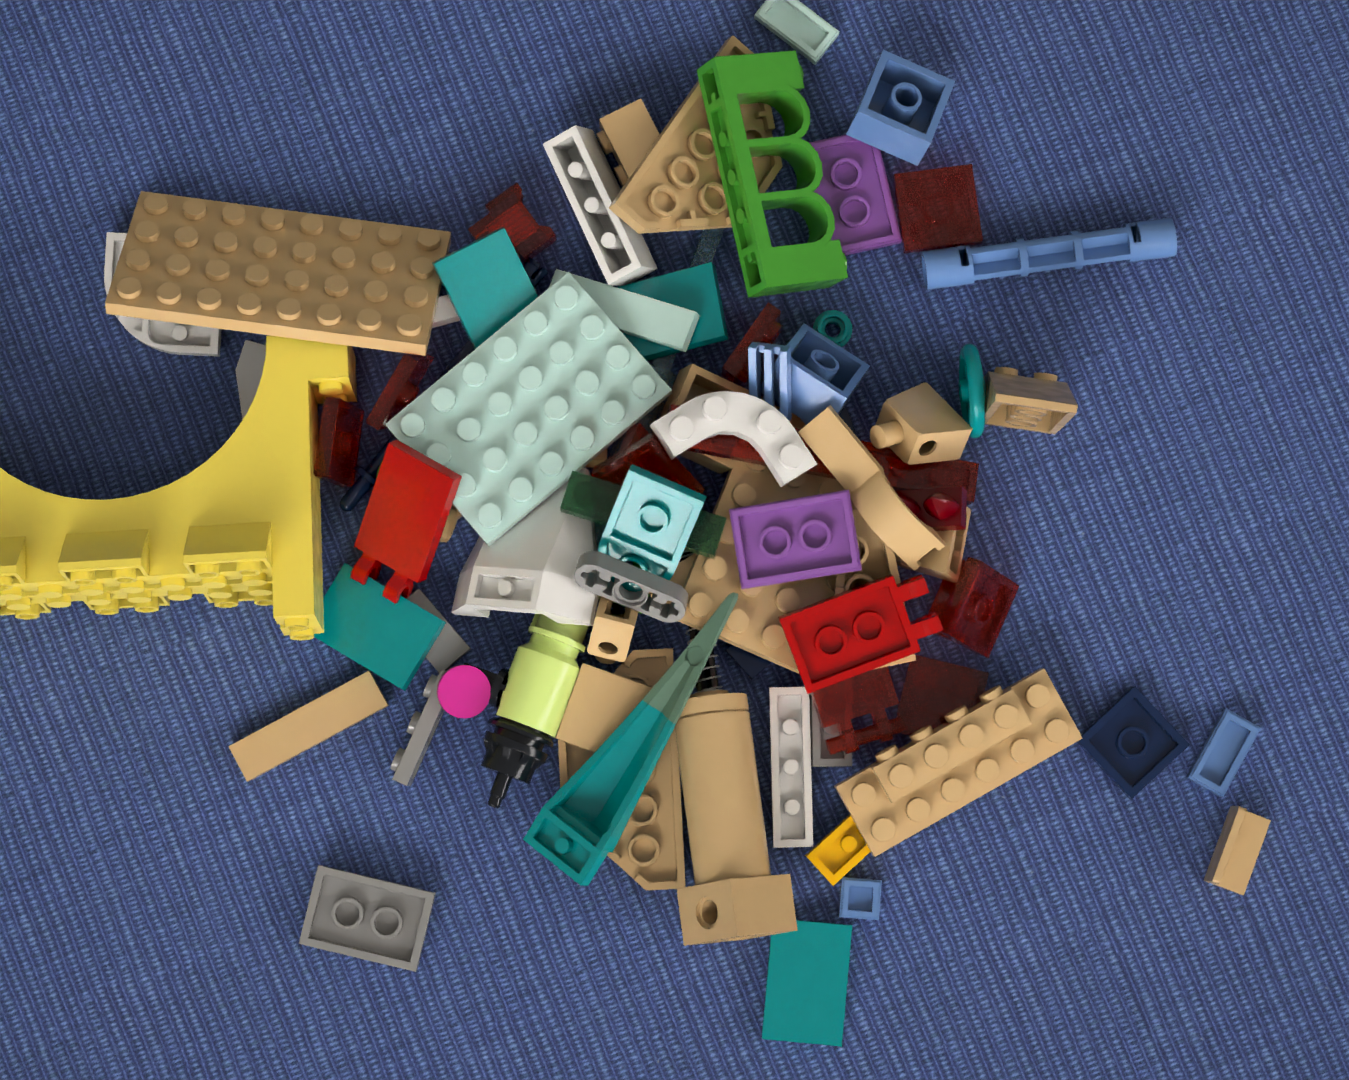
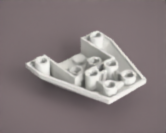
(532, 568)

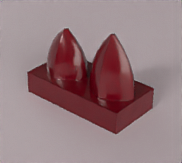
(938, 507)

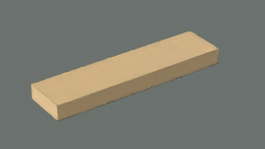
(308, 726)

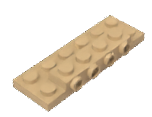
(957, 760)

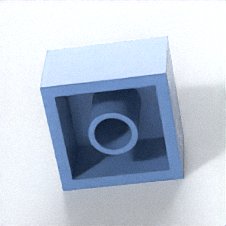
(900, 108)
(820, 374)

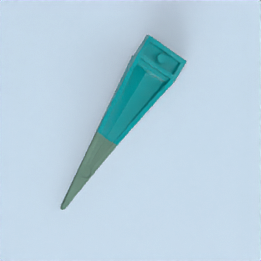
(595, 804)

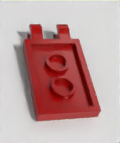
(404, 519)
(856, 631)

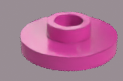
(463, 691)

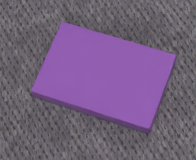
(858, 194)
(795, 539)

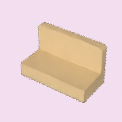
(1237, 850)

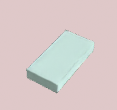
(798, 27)

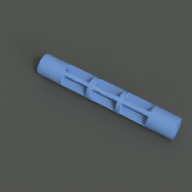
(1131, 242)

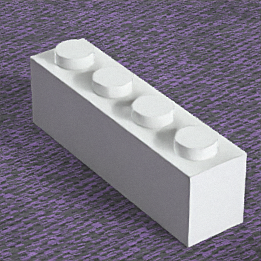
(591, 191)

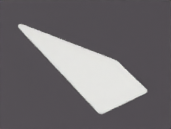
(249, 373)

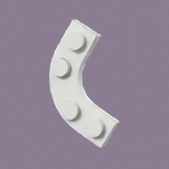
(160, 335)
(739, 416)

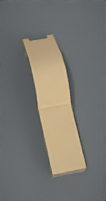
(869, 488)

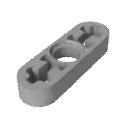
(601, 584)

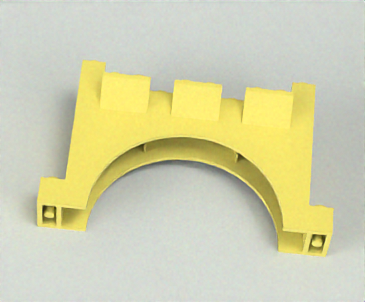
(226, 530)

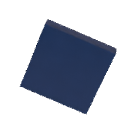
(1132, 742)

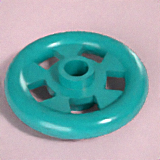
(972, 389)

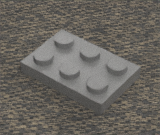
(367, 918)

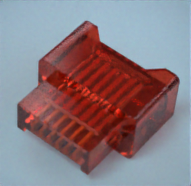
(523, 230)

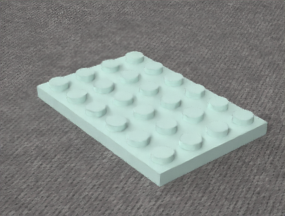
(531, 406)

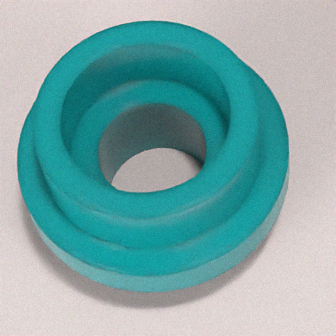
(837, 318)

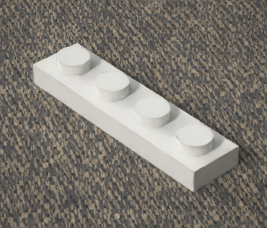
(790, 767)

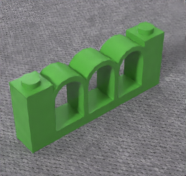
(775, 81)

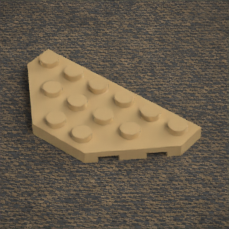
(680, 177)
(653, 838)

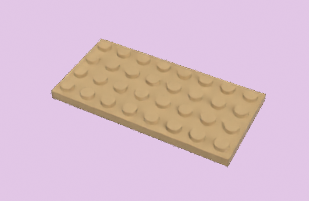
(279, 273)

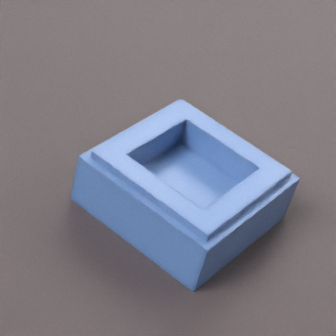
(860, 898)

